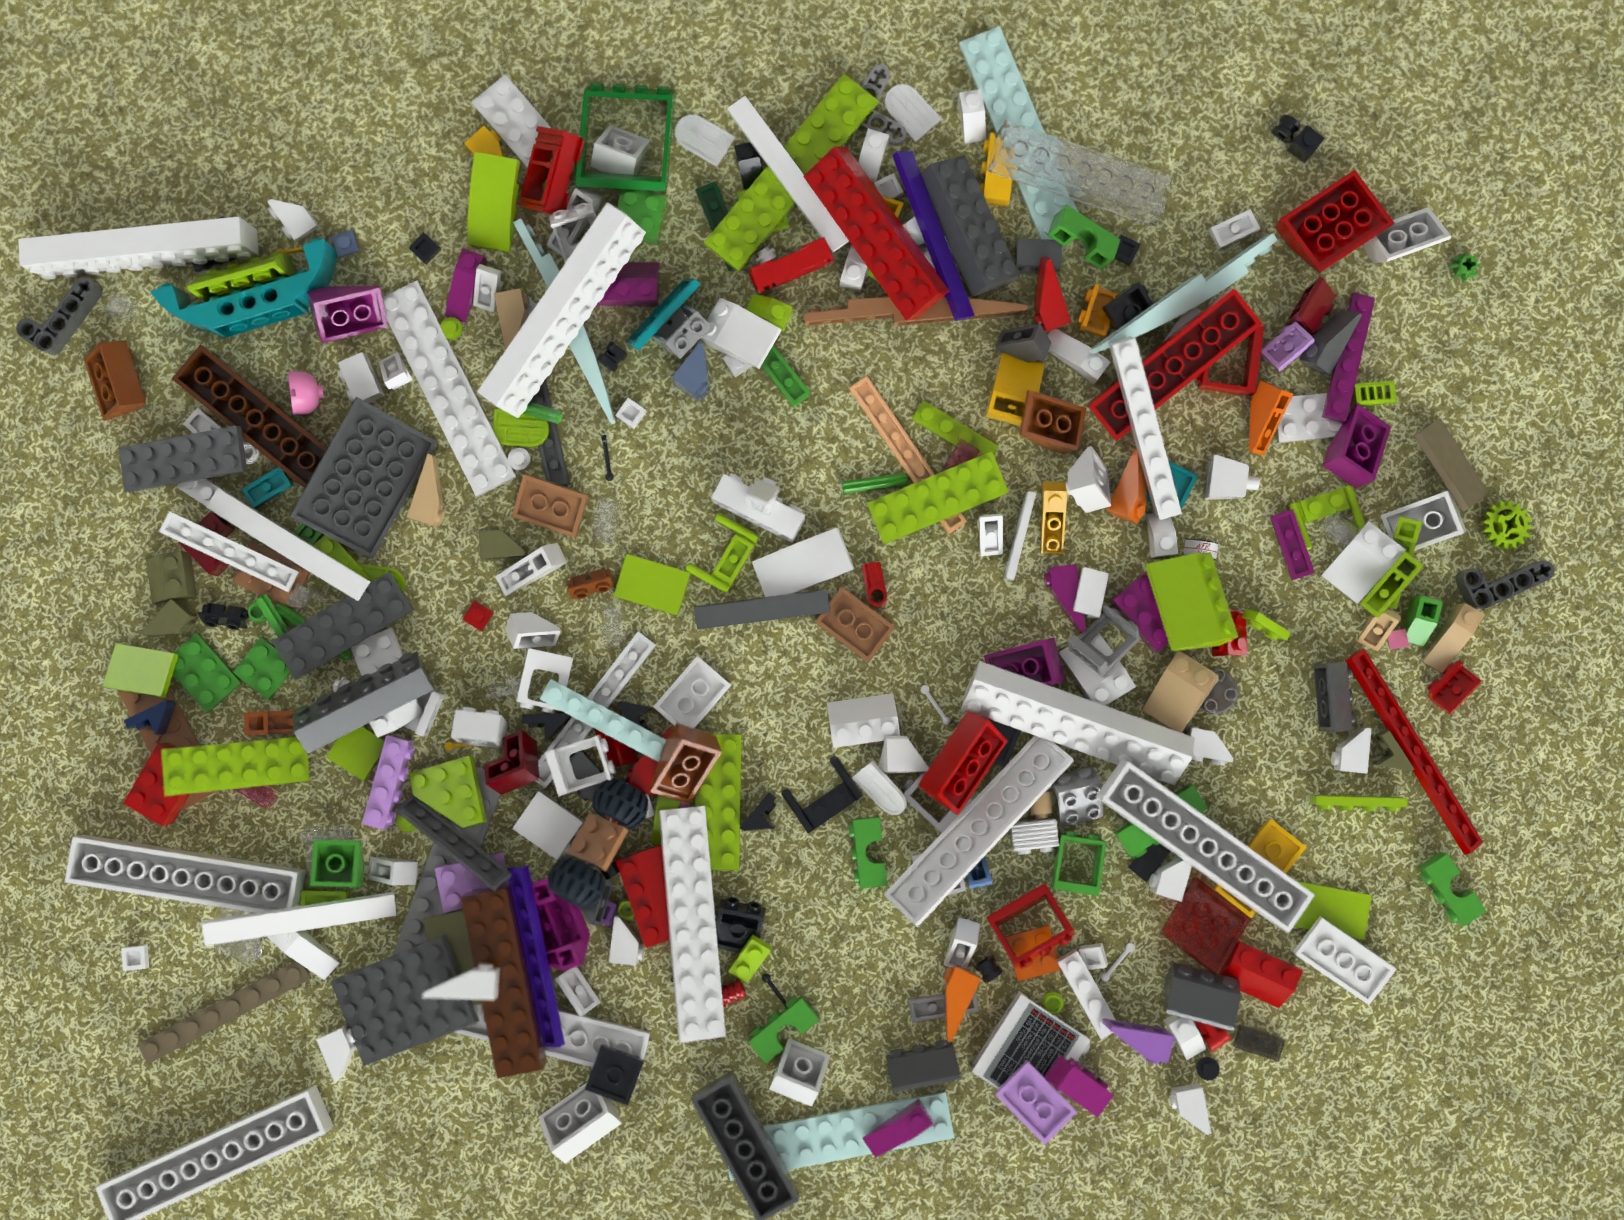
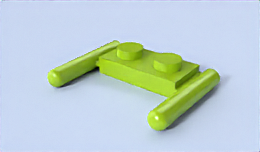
(1326, 504)
(732, 559)

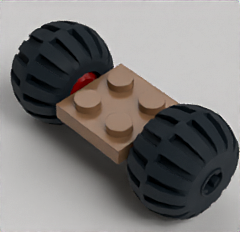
(597, 843)

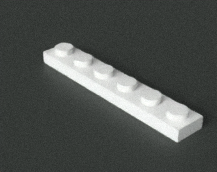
(229, 551)

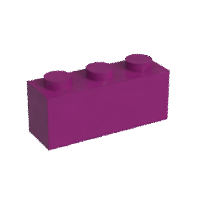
(1079, 1085)

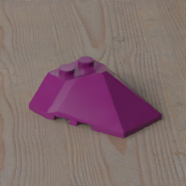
(562, 928)

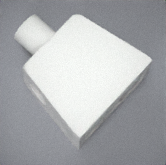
(1228, 479)

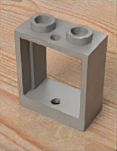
(672, 337)
(910, 786)

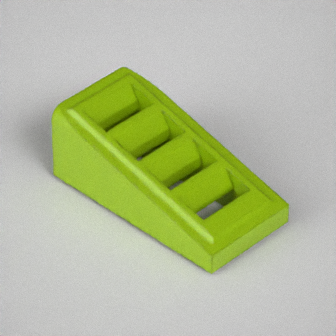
(1357, 396)

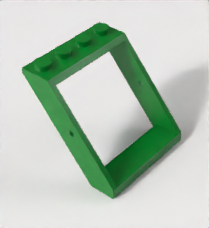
(624, 181)

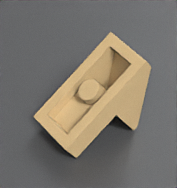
(1378, 629)

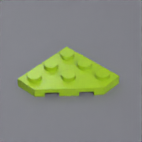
(451, 790)

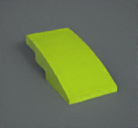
(492, 202)

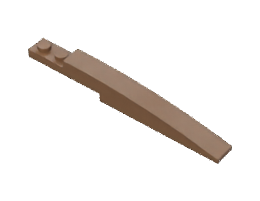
(884, 308)

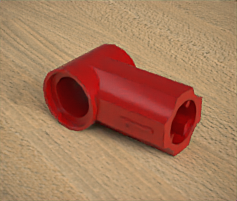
(874, 582)
(1213, 1035)

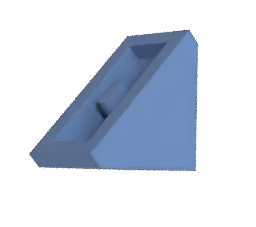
(979, 875)

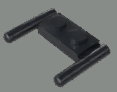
(828, 804)

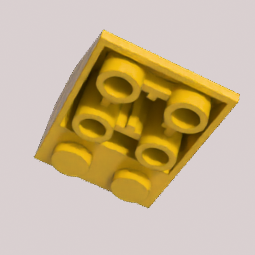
(1010, 387)

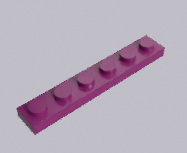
(1347, 366)

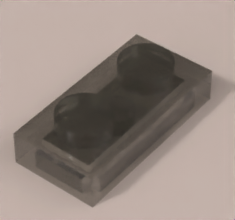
(1259, 1043)

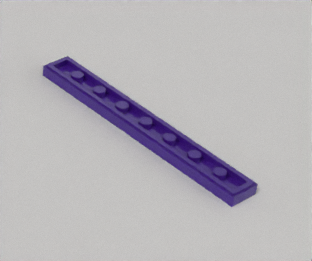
(933, 234)
(535, 957)

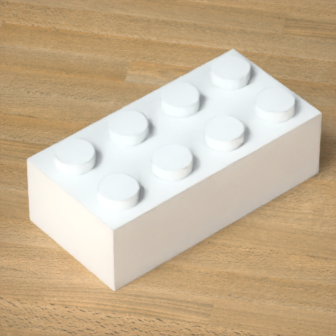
(781, 521)

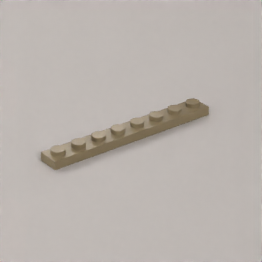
(223, 1011)

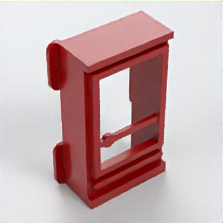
(566, 150)
(778, 272)

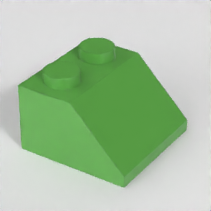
(337, 863)

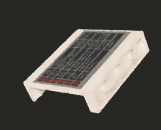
(1030, 1035)

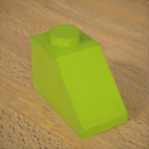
(770, 310)

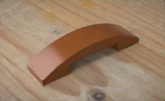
(268, 722)

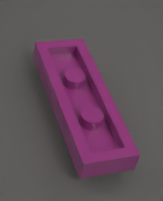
(1292, 544)

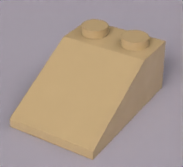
(1180, 692)

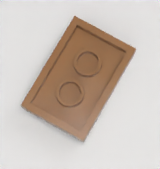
(550, 505)
(259, 586)
(855, 625)

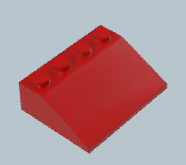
(1334, 222)
(646, 891)

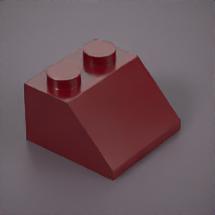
(1313, 306)

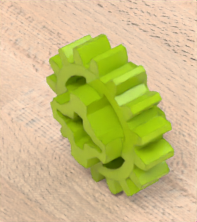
(1515, 520)

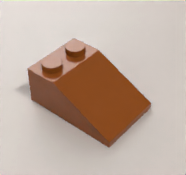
(1052, 423)
(684, 763)

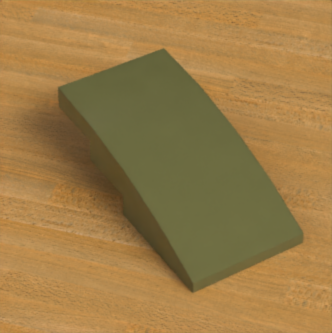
(455, 930)

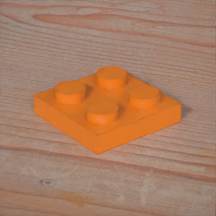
(1025, 941)

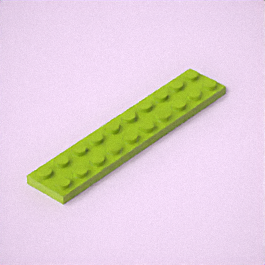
(766, 199)

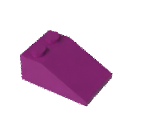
(346, 311)
(1357, 447)
(1034, 661)

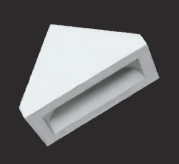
(900, 756)

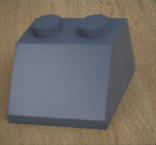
(693, 374)

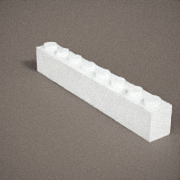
(1145, 427)

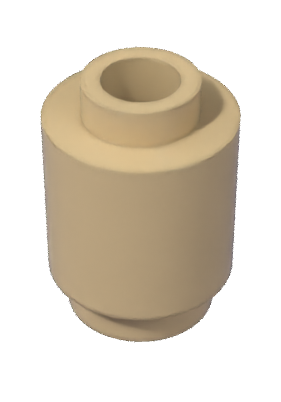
(1042, 806)

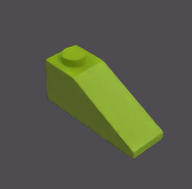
(1391, 585)

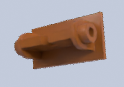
(600, 582)

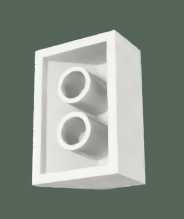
(1407, 236)
(863, 720)
(578, 1122)

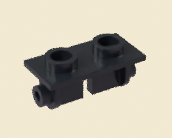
(214, 615)

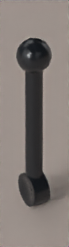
(609, 476)
(767, 978)

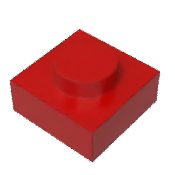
(478, 616)

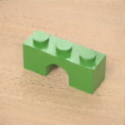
(1098, 242)
(864, 832)
(1438, 873)
(765, 1038)

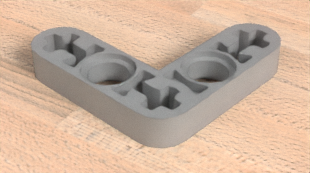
(877, 115)

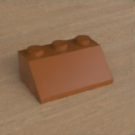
(114, 379)

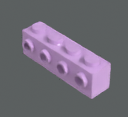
(388, 782)

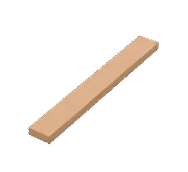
(897, 439)

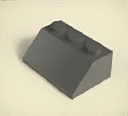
(1333, 697)
(1202, 996)
(923, 1066)

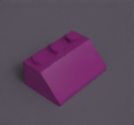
(635, 286)

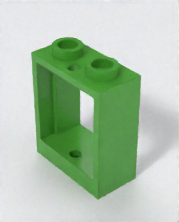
(1078, 887)

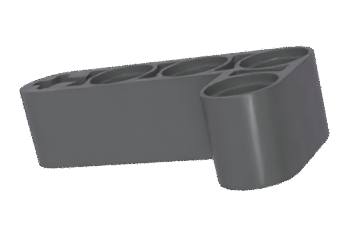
(63, 312)
(1507, 583)

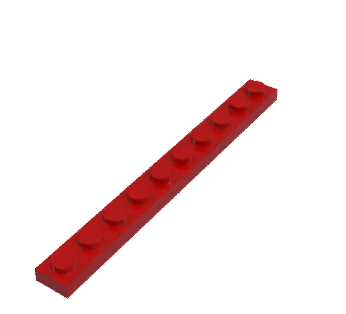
(1415, 751)

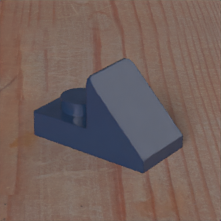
(156, 716)

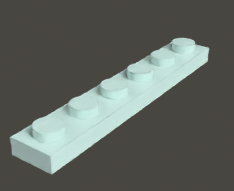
(603, 719)

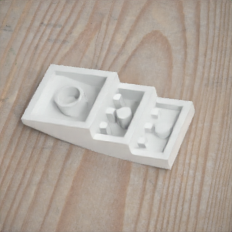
(803, 564)

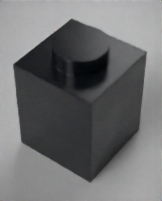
(1305, 144)

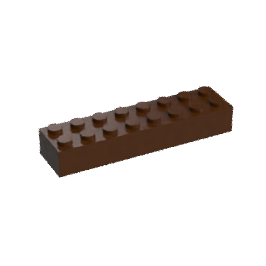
(243, 405)
(512, 1015)

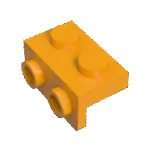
(1093, 318)

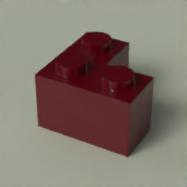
(220, 526)
(516, 767)

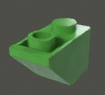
(1421, 619)

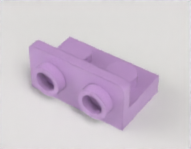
(1287, 346)

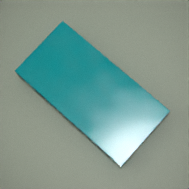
(662, 313)

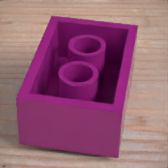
(1139, 605)

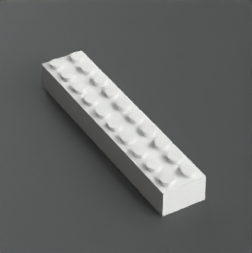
(139, 247)
(562, 311)
(1077, 722)
(1205, 845)
(183, 875)
(215, 1156)

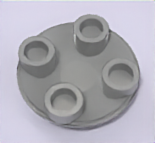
(1222, 695)

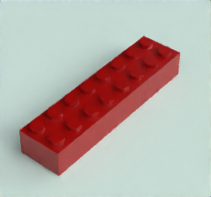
(876, 233)
(1181, 358)

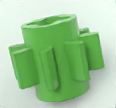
(1461, 271)

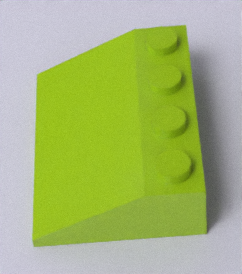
(242, 276)
(1191, 601)

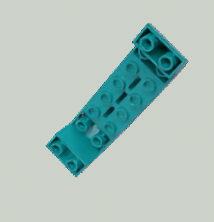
(256, 306)

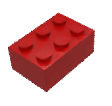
(148, 793)

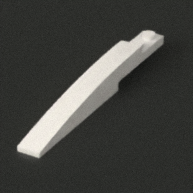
(276, 537)

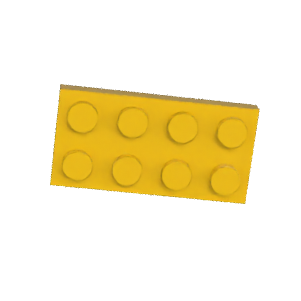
(1276, 847)

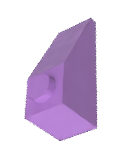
(1149, 1041)

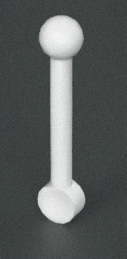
(925, 690)
(1129, 948)

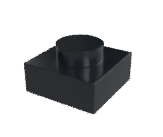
(424, 248)
(1126, 250)

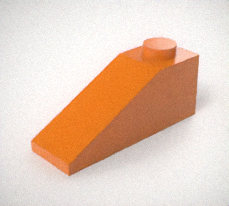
(1265, 415)
(1131, 492)
(959, 990)

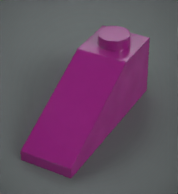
(463, 285)
(1063, 586)
(899, 1129)

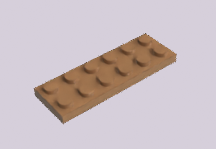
(178, 732)

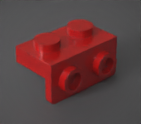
(1238, 645)
(1453, 687)

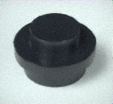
(1207, 1068)

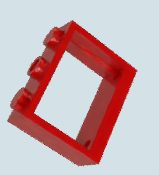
(1250, 373)
(1018, 907)

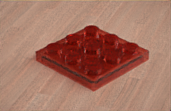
(1205, 926)

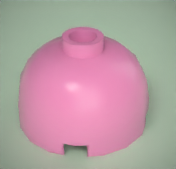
(304, 392)

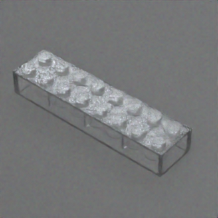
(1080, 173)

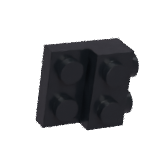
(1127, 305)
(737, 923)

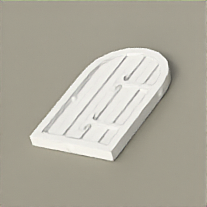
(911, 111)
(703, 138)
(880, 789)

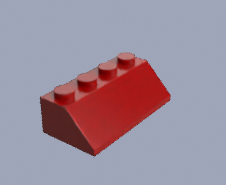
(963, 762)

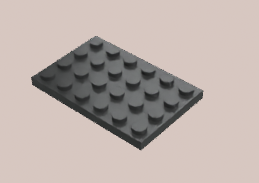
(363, 478)
(388, 1005)

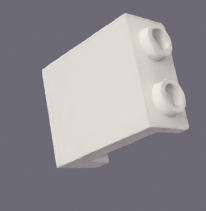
(548, 825)

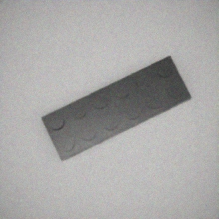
(183, 459)
(342, 626)

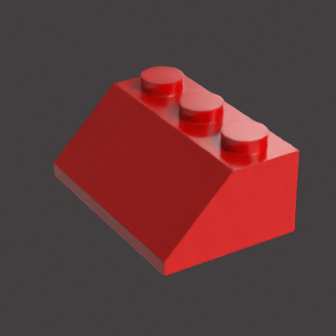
(1262, 974)

